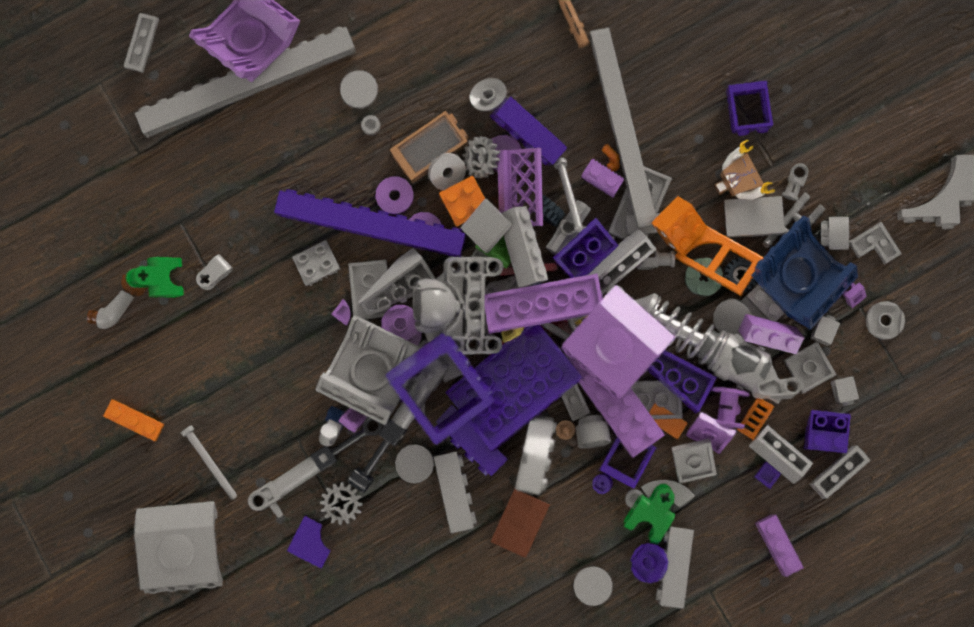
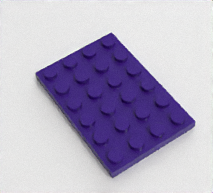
(524, 381)

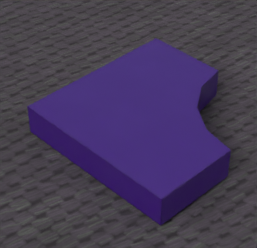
(308, 543)

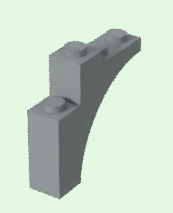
(945, 205)

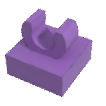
(855, 294)

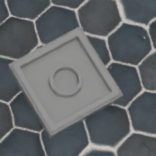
(486, 226)
(810, 367)
(694, 461)

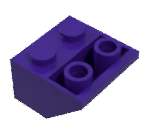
(827, 432)

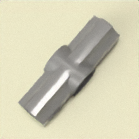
(562, 238)

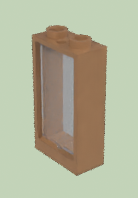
(428, 143)

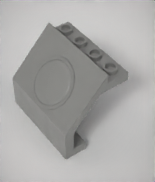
(360, 370)
(177, 547)

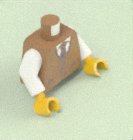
(741, 176)

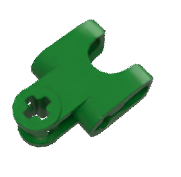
(156, 277)
(654, 511)

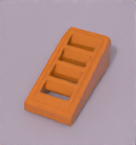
(769, 407)

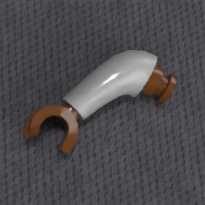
(110, 315)

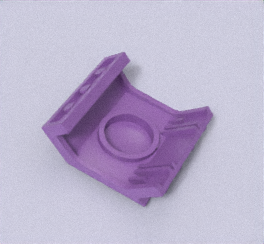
(248, 36)
(617, 342)

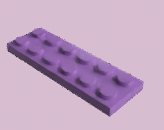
(542, 303)
(625, 416)

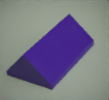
(585, 250)

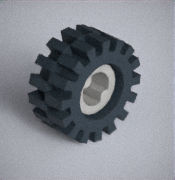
(551, 212)
(731, 269)

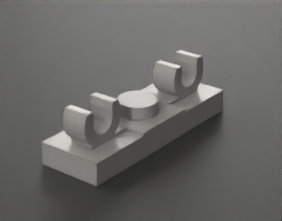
(141, 42)

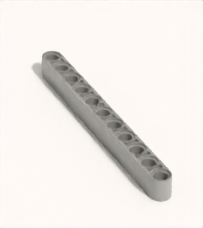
(622, 127)

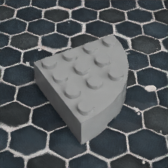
(535, 454)

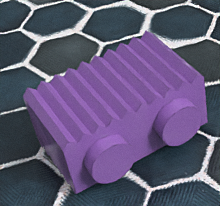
(602, 178)

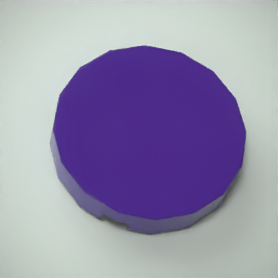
(649, 563)

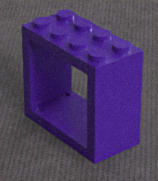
(419, 360)

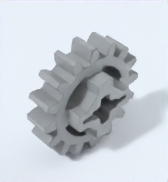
(481, 157)
(338, 494)

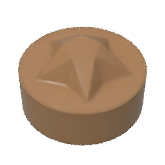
(565, 430)

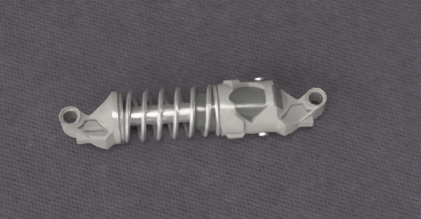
(724, 353)

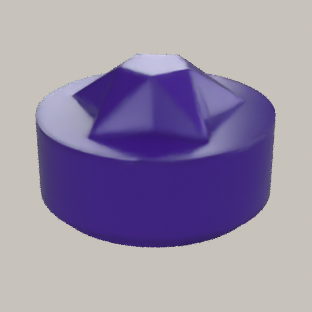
(602, 483)

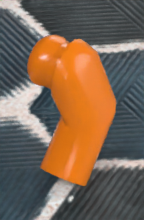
(613, 156)

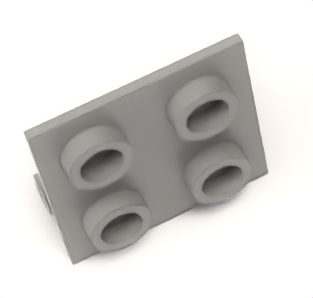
(316, 263)

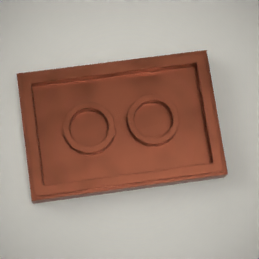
(520, 523)

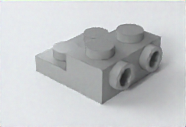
(762, 304)

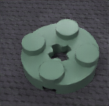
(701, 287)

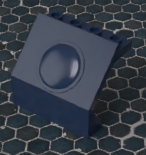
(803, 275)

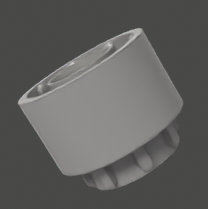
(835, 233)
(592, 432)

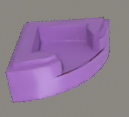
(342, 313)

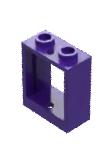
(745, 89)
(631, 482)

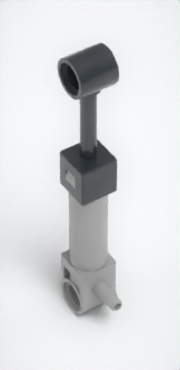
(397, 426)
(305, 470)

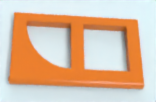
(714, 237)

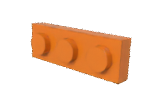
(133, 420)

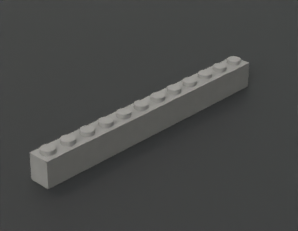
(232, 88)

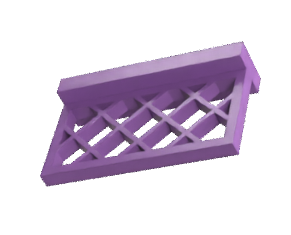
(509, 188)

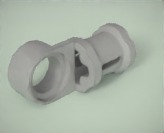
(795, 182)
(659, 259)

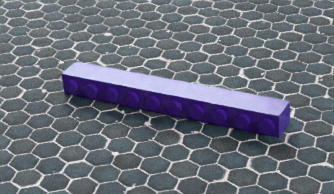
(370, 224)

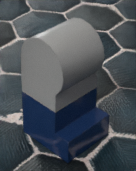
(331, 430)

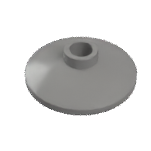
(485, 89)

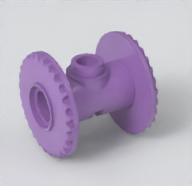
(729, 406)

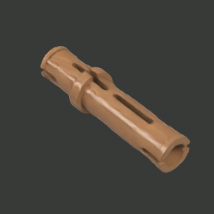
(581, 39)

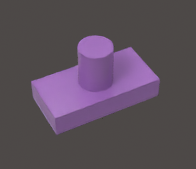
(352, 419)

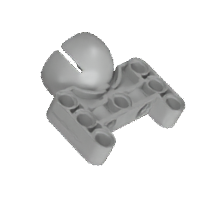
(447, 304)

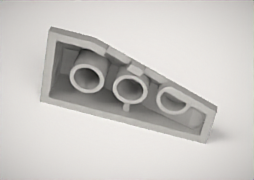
(396, 283)

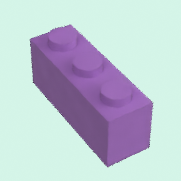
(771, 334)
(779, 545)

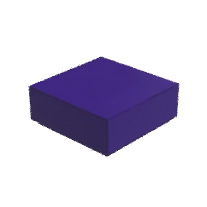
(767, 475)

